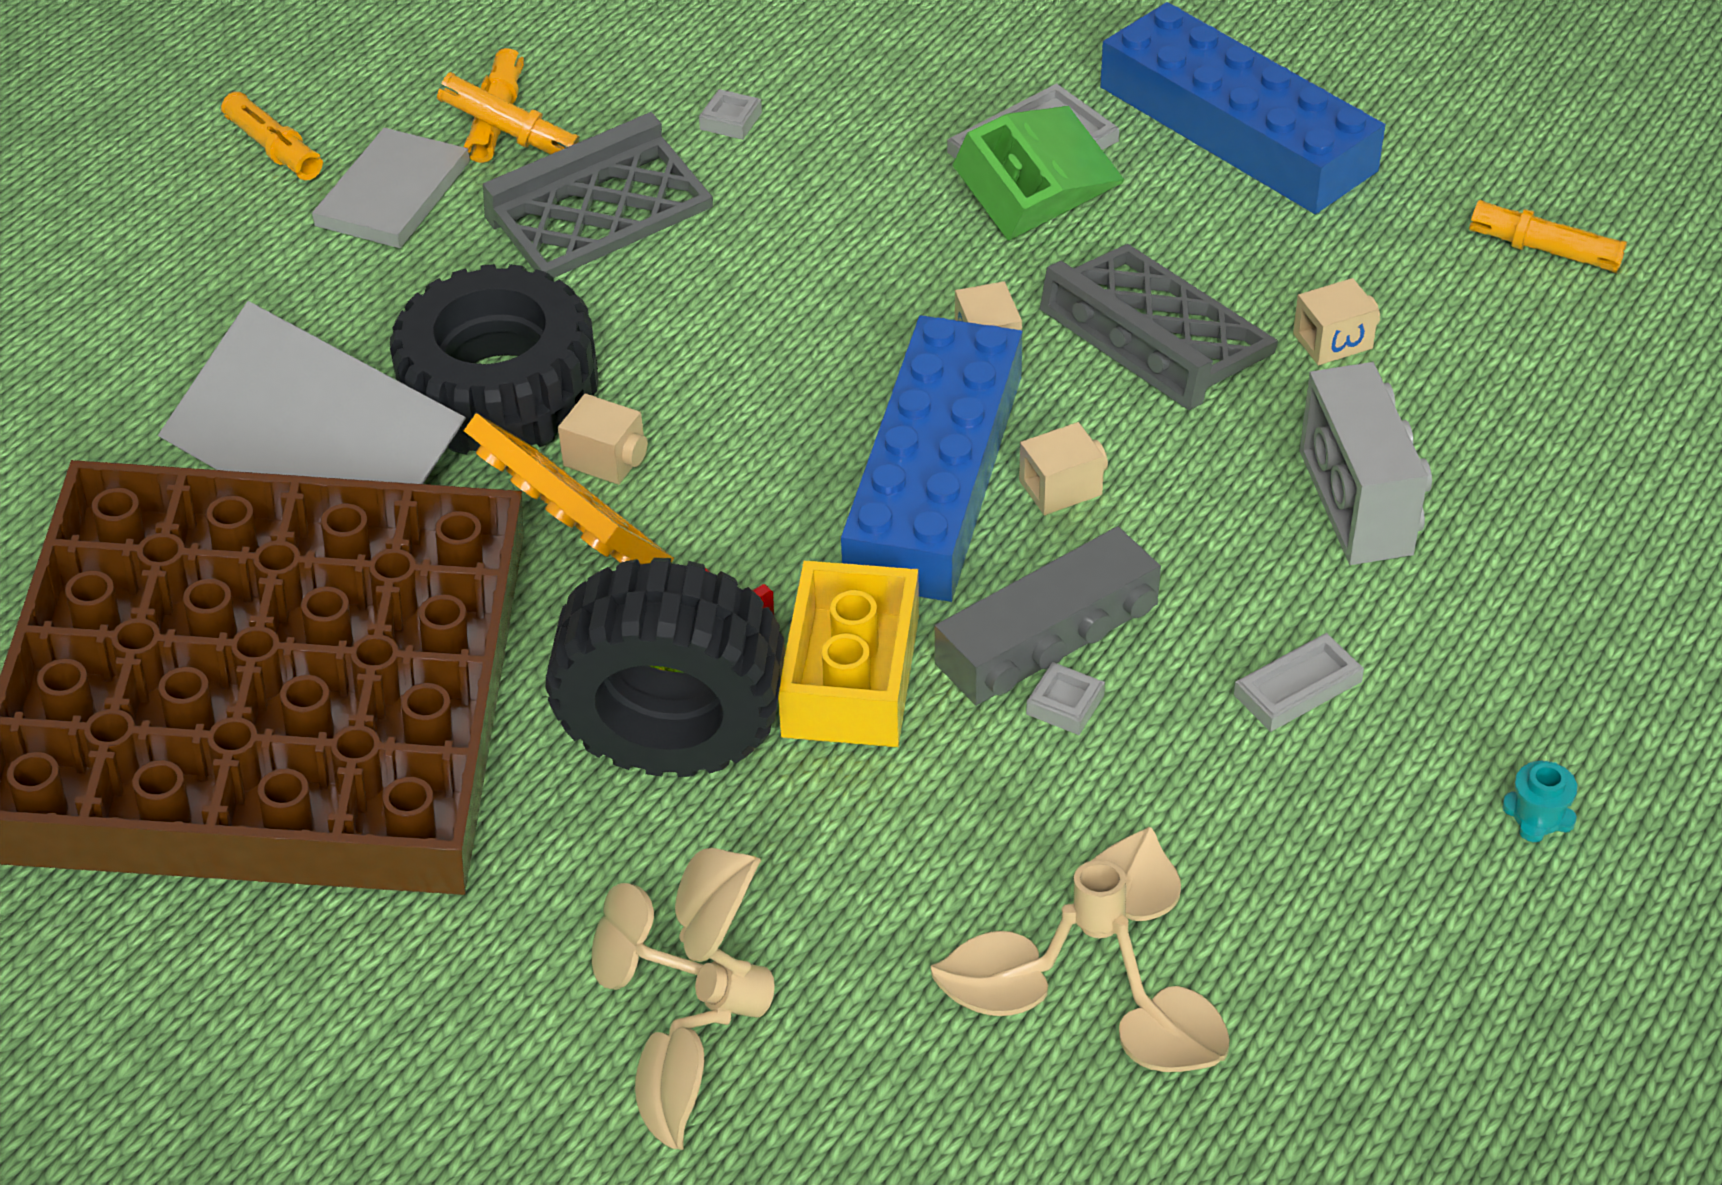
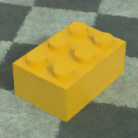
(849, 654)

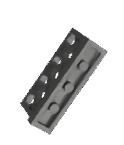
(577, 173)
(1146, 340)

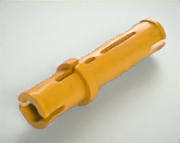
(504, 85)
(525, 126)
(280, 142)
(1537, 233)

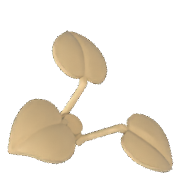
(1129, 880)
(705, 905)

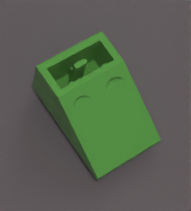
(1033, 167)

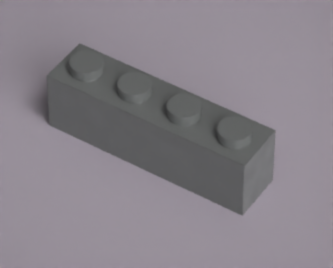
(1046, 615)

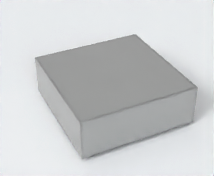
(730, 114)
(1065, 698)

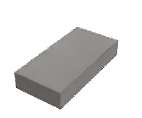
(1298, 682)

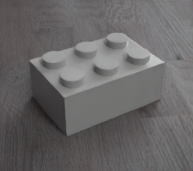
(1364, 463)

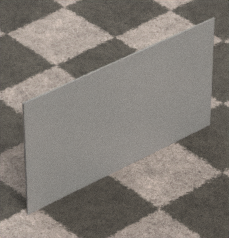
(304, 408)

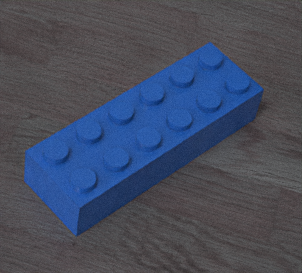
(1242, 107)
(935, 452)

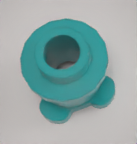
(1542, 800)

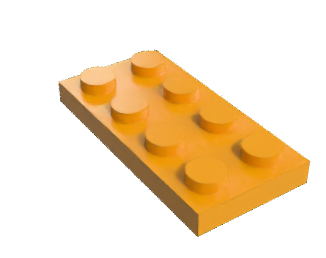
(565, 496)

